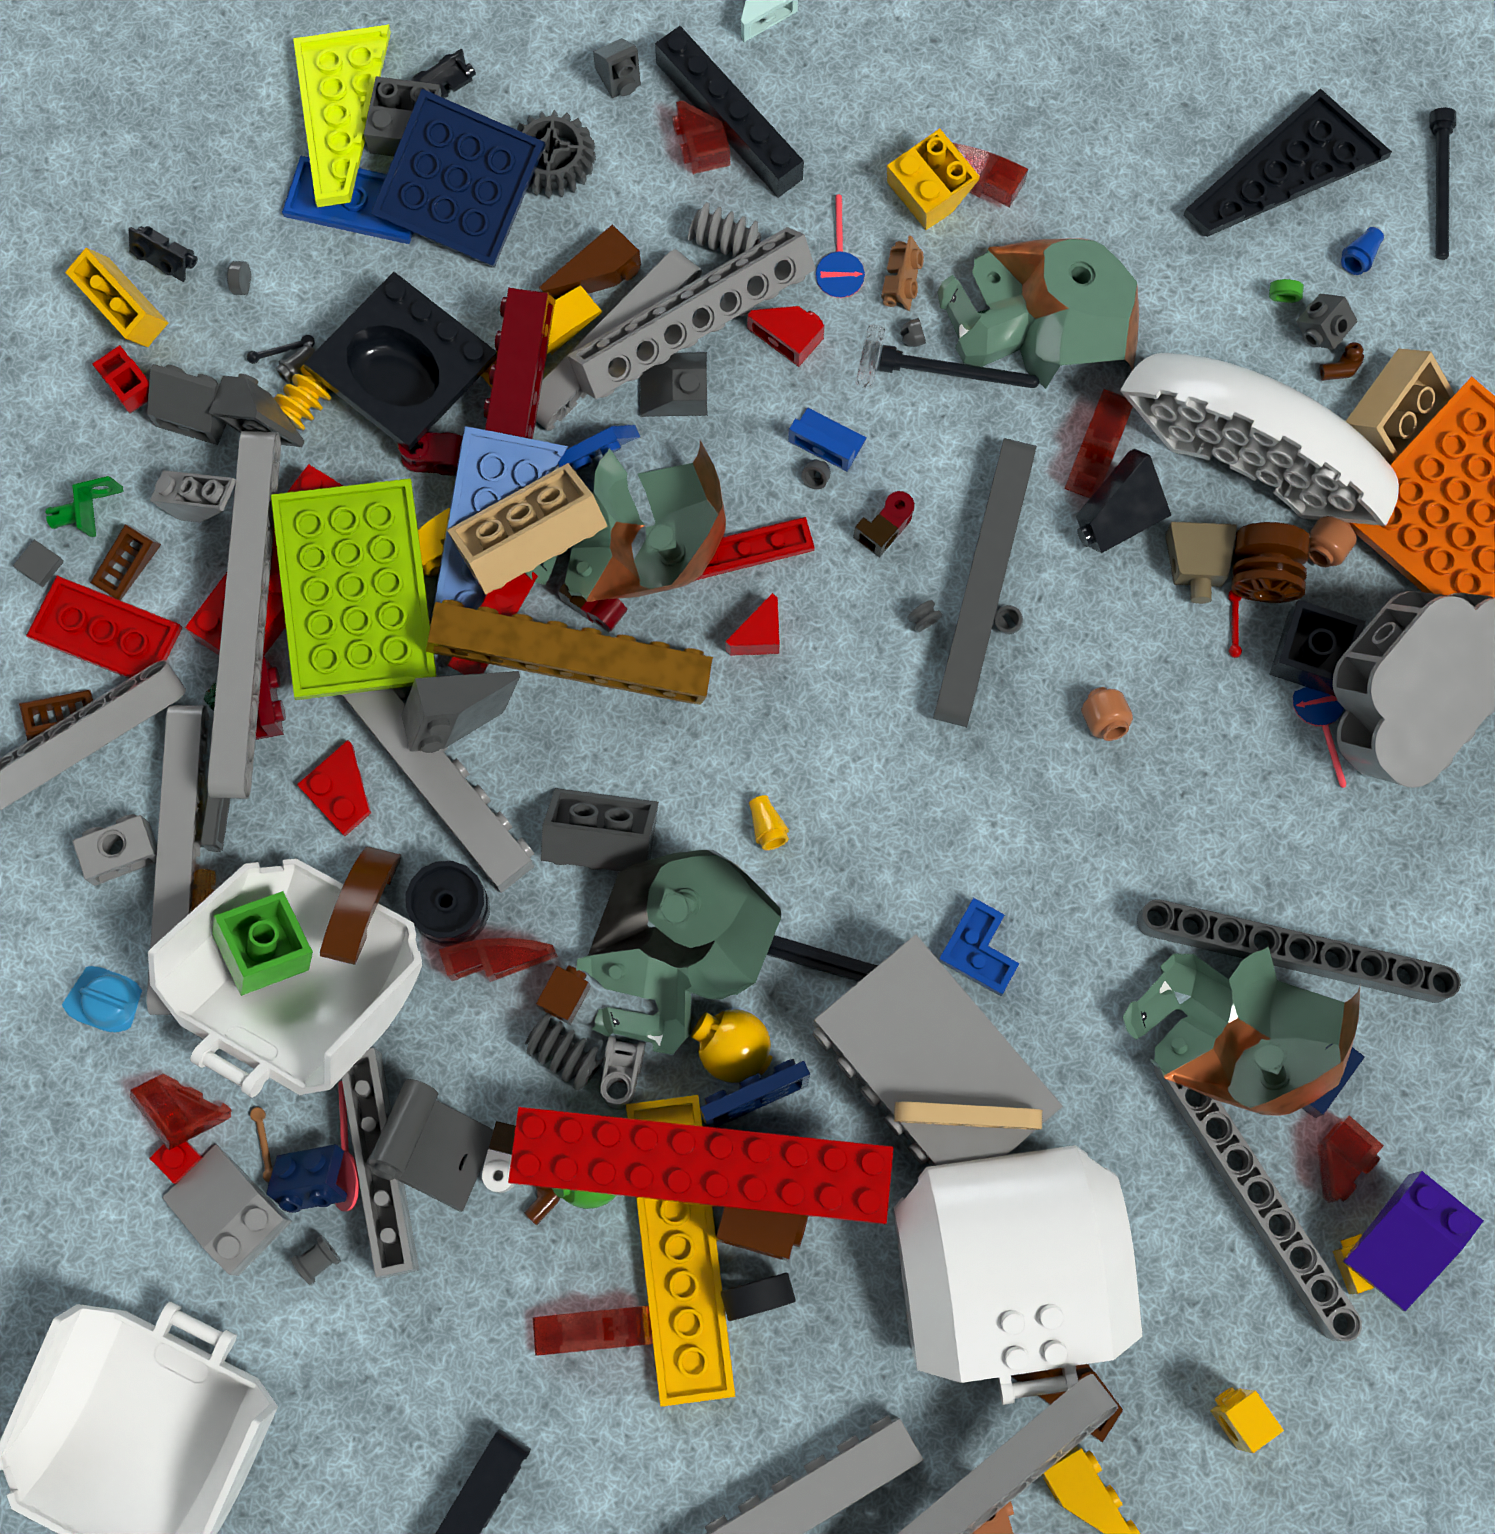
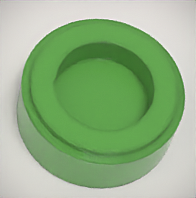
(1286, 290)

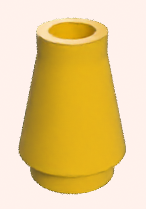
(768, 825)

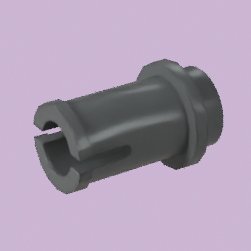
(292, 365)

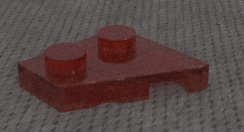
(176, 1110)

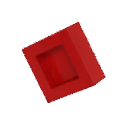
(177, 1161)

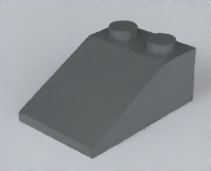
(454, 706)

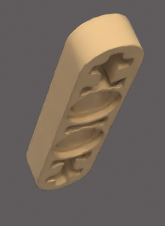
(968, 1115)

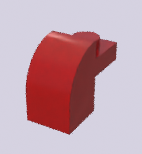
(124, 378)

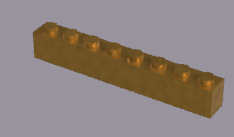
(569, 653)

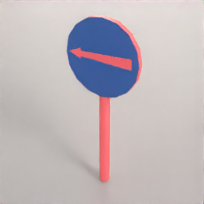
(840, 272)
(1320, 710)

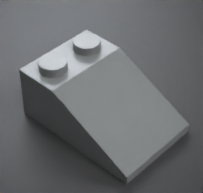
(226, 1211)

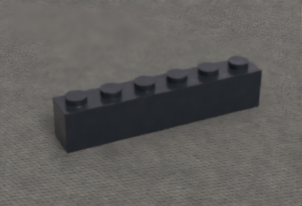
(744, 125)

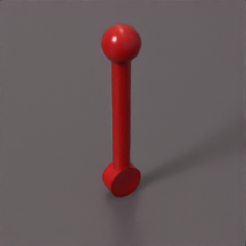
(1235, 650)

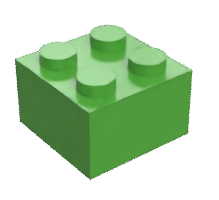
(262, 943)

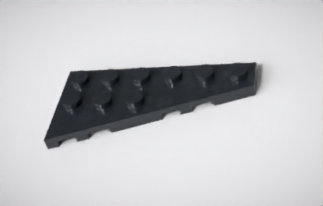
(1299, 156)

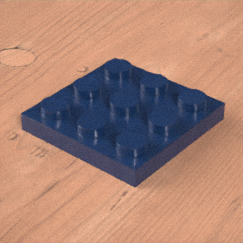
(755, 1093)

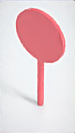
(348, 1175)

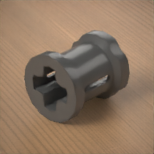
(315, 1260)

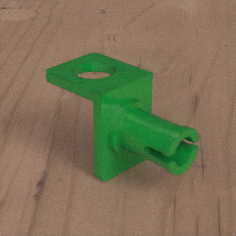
(82, 509)

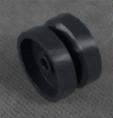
(432, 888)

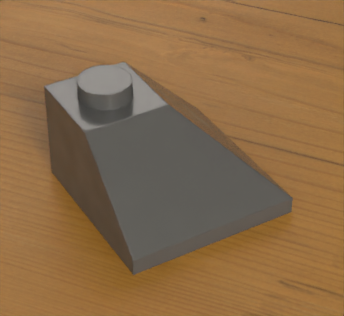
(675, 387)
(251, 408)

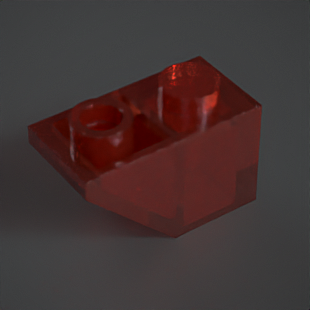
(703, 139)
(1343, 1157)

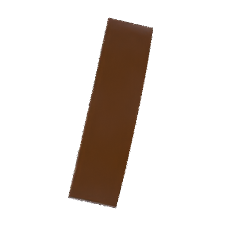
(357, 904)

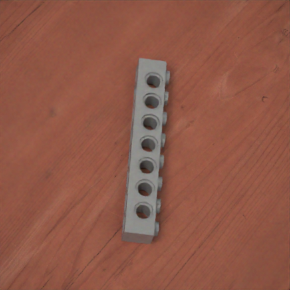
(592, 360)

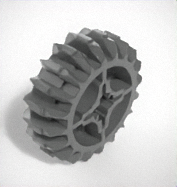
(568, 162)

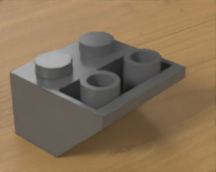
(390, 112)
(183, 403)

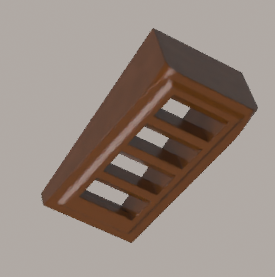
(134, 568)
(55, 703)

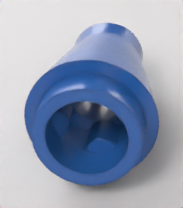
(1361, 253)

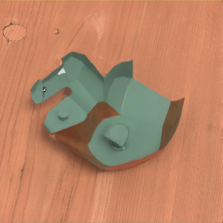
(1051, 302)
(677, 547)
(1247, 1035)

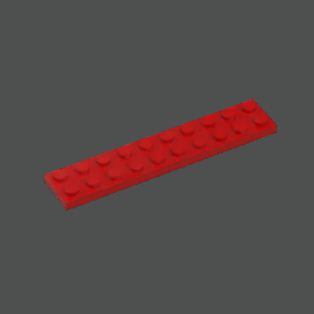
(701, 1165)

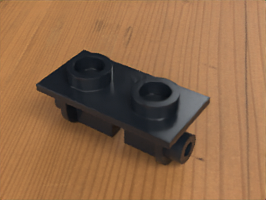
(450, 71)
(152, 247)

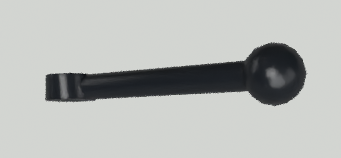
(253, 356)

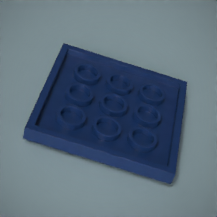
(458, 178)

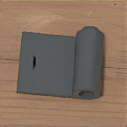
(427, 1145)

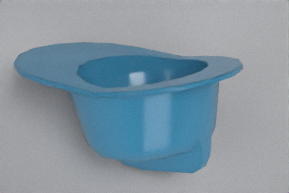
(103, 1000)

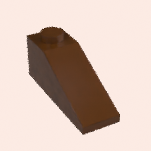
(596, 267)

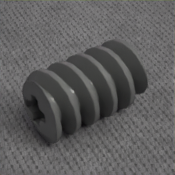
(563, 1052)

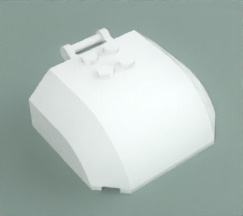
(300, 1028)
(1017, 1269)
(132, 1427)

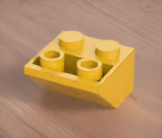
(931, 178)

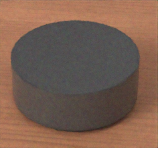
(239, 277)

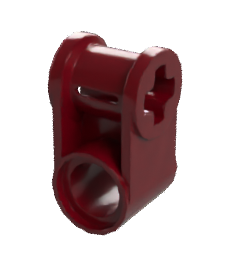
(434, 454)

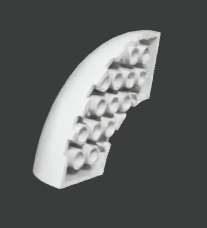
(1265, 434)

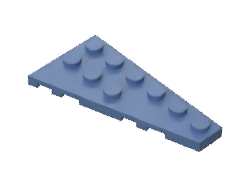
(487, 471)

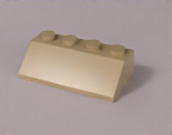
(527, 528)

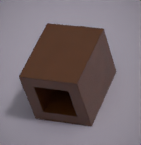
(564, 993)

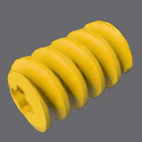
(302, 397)

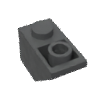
(618, 67)

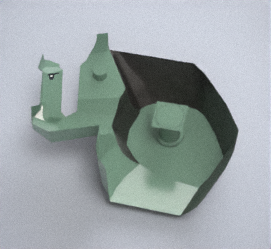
(705, 941)

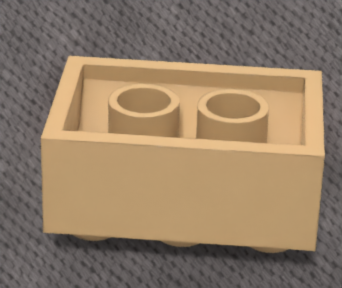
(1401, 402)

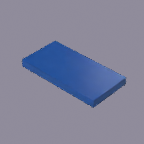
(348, 216)

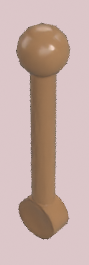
(258, 1115)

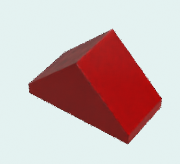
(758, 633)

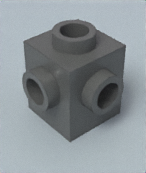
(1326, 321)

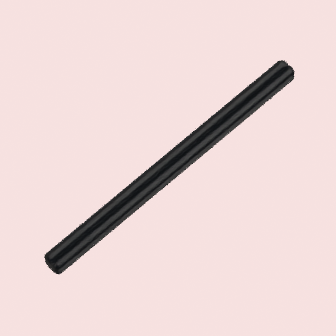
(819, 959)

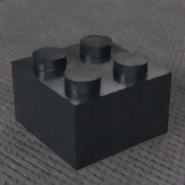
(1313, 645)

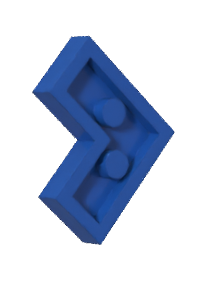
(969, 949)

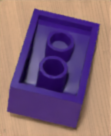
(1412, 1239)

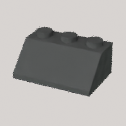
(598, 830)

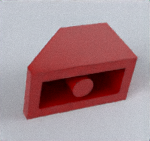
(788, 330)

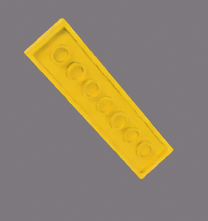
(683, 1282)

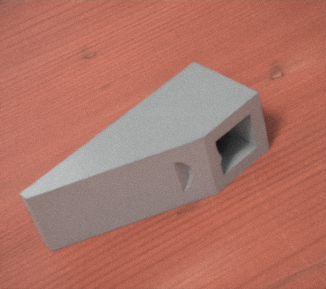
(192, 495)

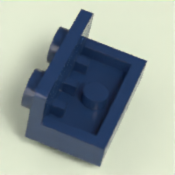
(307, 1179)

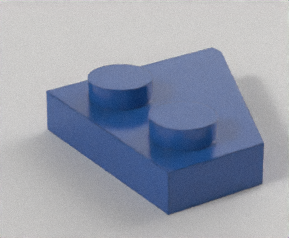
(581, 454)

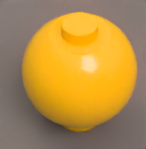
(733, 1045)

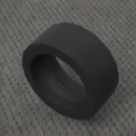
(758, 1296)

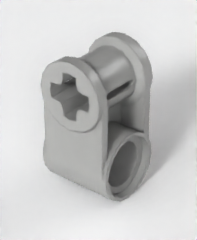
(621, 1064)

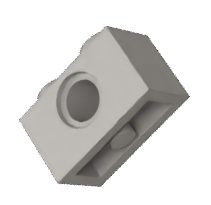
(95, 845)

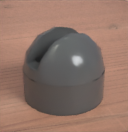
(913, 333)
(809, 472)
(1015, 615)

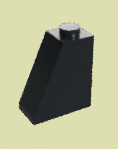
(1123, 504)

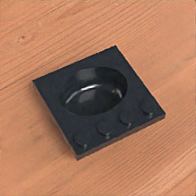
(400, 361)

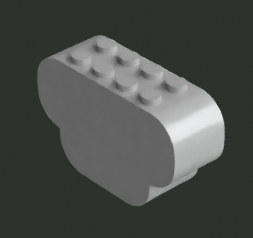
(1416, 685)

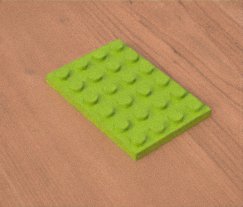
(352, 588)

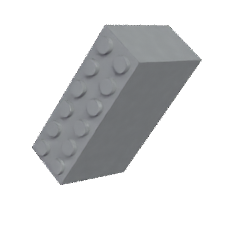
(925, 1041)

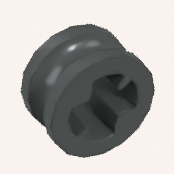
(924, 616)

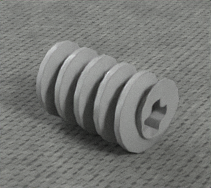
(723, 231)

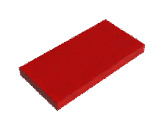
(102, 629)

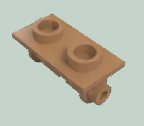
(905, 261)

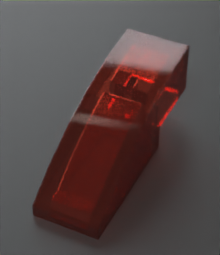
(999, 176)
(1099, 444)
(496, 956)
(592, 1330)

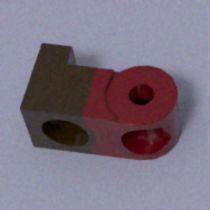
(887, 524)
(602, 612)

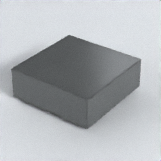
(38, 563)

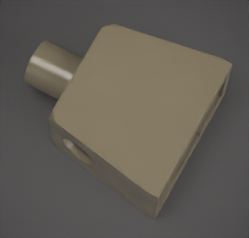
(1200, 556)

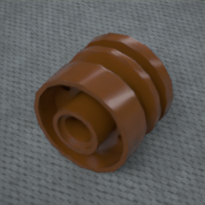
(1270, 562)

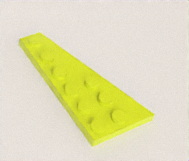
(336, 94)

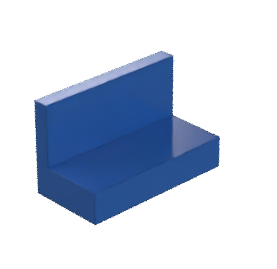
(826, 439)

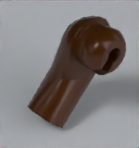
(1347, 364)
(544, 1203)

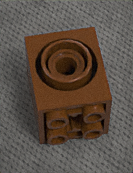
(762, 1231)

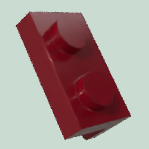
(270, 709)

